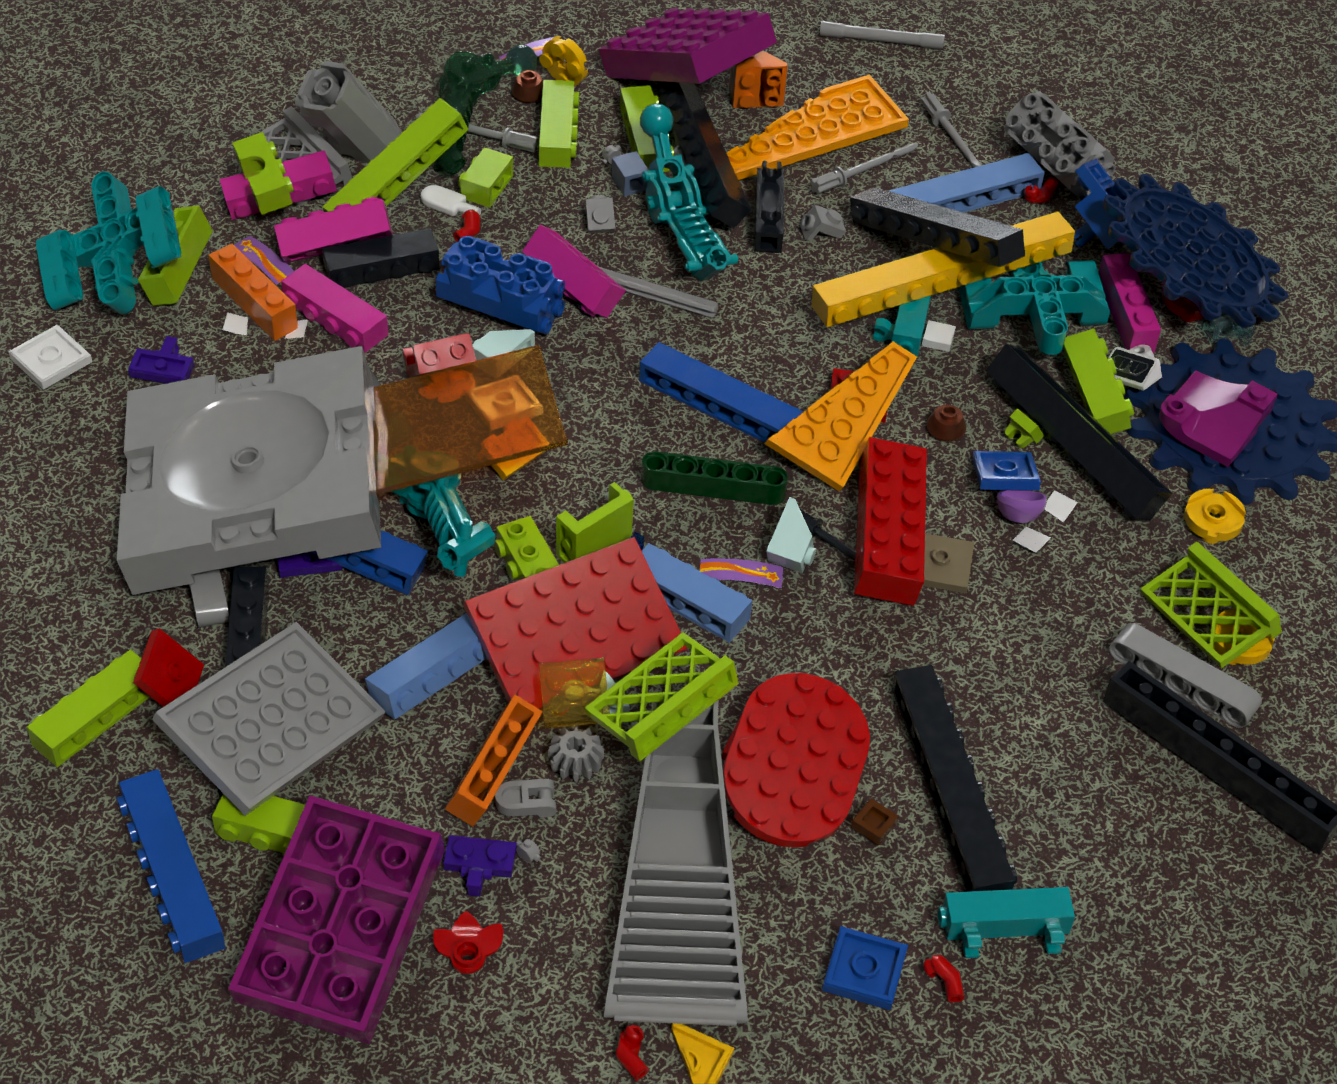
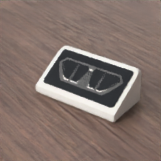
(1135, 368)

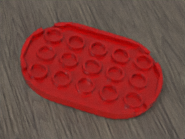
(796, 759)

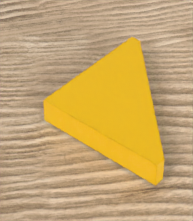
(702, 1055)

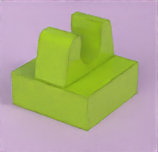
(1026, 427)

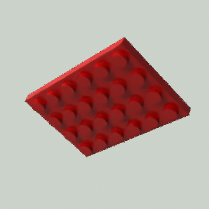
(575, 611)

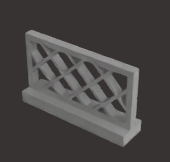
(303, 134)

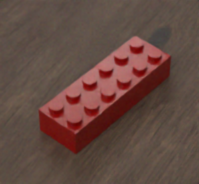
(891, 521)

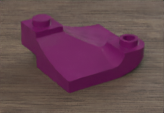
(1216, 415)

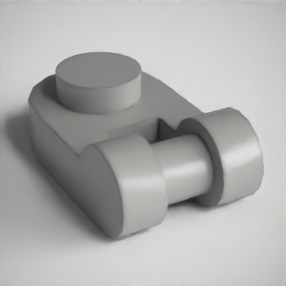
(514, 800)

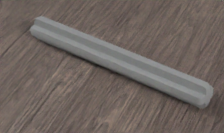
(664, 294)

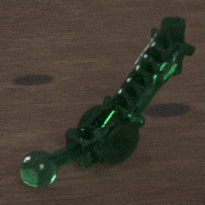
(463, 82)

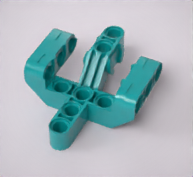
(109, 246)
(1042, 297)

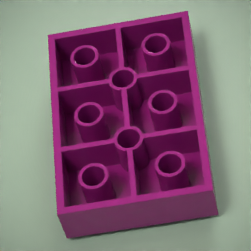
(687, 45)
(338, 919)

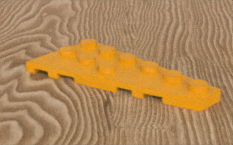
(837, 426)

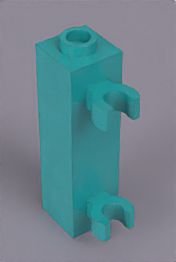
(908, 326)
(1007, 915)

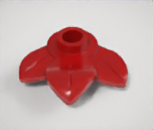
(468, 939)

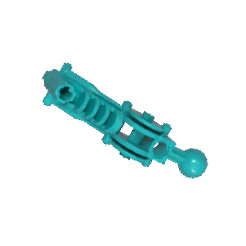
(698, 242)
(449, 521)

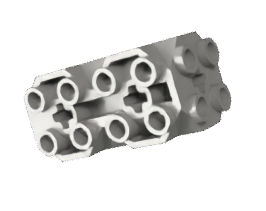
(346, 112)
(1055, 140)

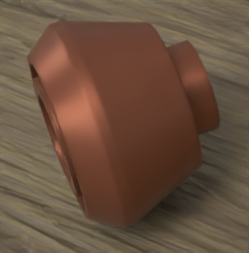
(528, 87)
(947, 423)

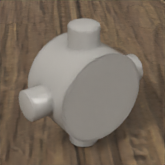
(609, 152)
(528, 851)

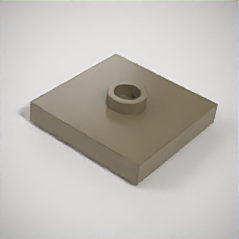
(947, 563)

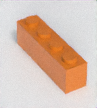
(253, 291)
(493, 760)

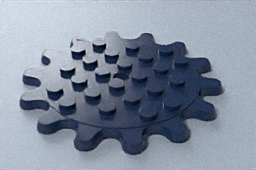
(1194, 251)
(1285, 440)

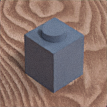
(627, 173)

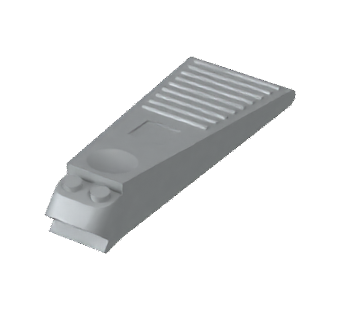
(678, 912)

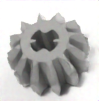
(575, 753)

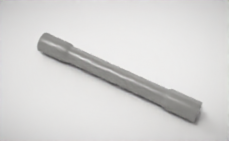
(923, 39)

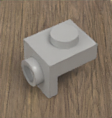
(599, 214)
(822, 220)

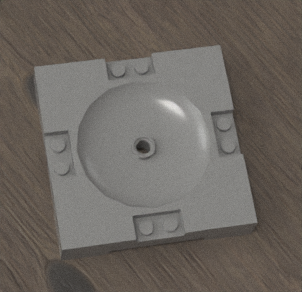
(248, 470)

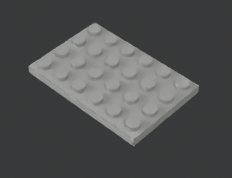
(269, 717)

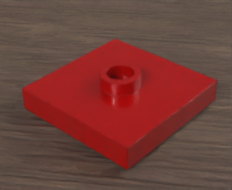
(166, 669)

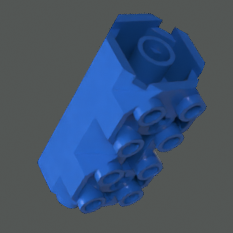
(511, 289)

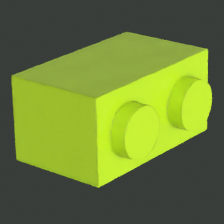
(486, 177)

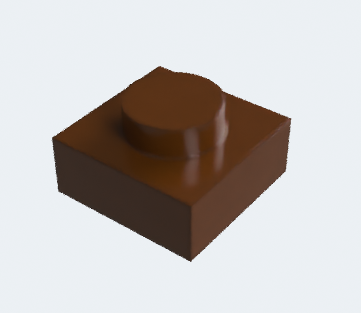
(874, 821)

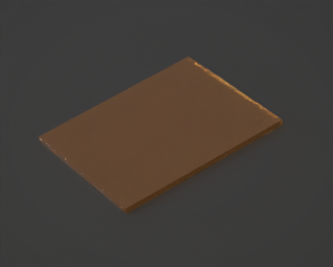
(464, 419)

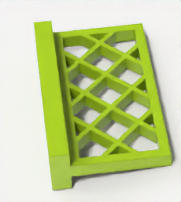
(1234, 593)
(678, 706)

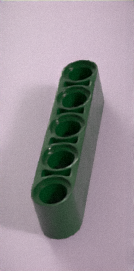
(714, 478)

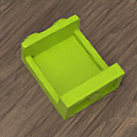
(597, 530)

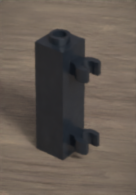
(769, 209)

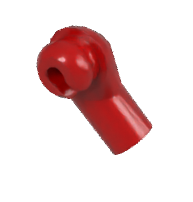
(1043, 194)
(471, 225)
(951, 976)
(628, 1050)

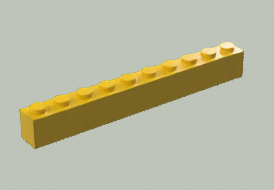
(931, 273)

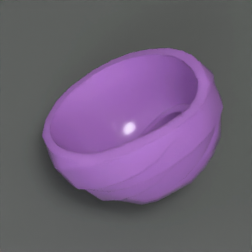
(1021, 505)

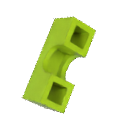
(264, 172)

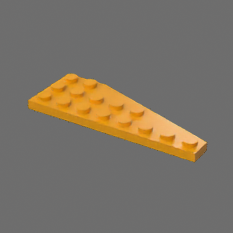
(833, 120)

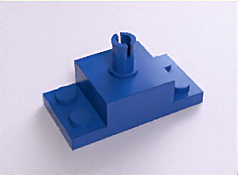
(1096, 179)

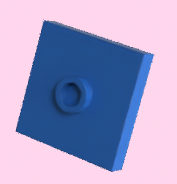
(1006, 470)
(865, 968)

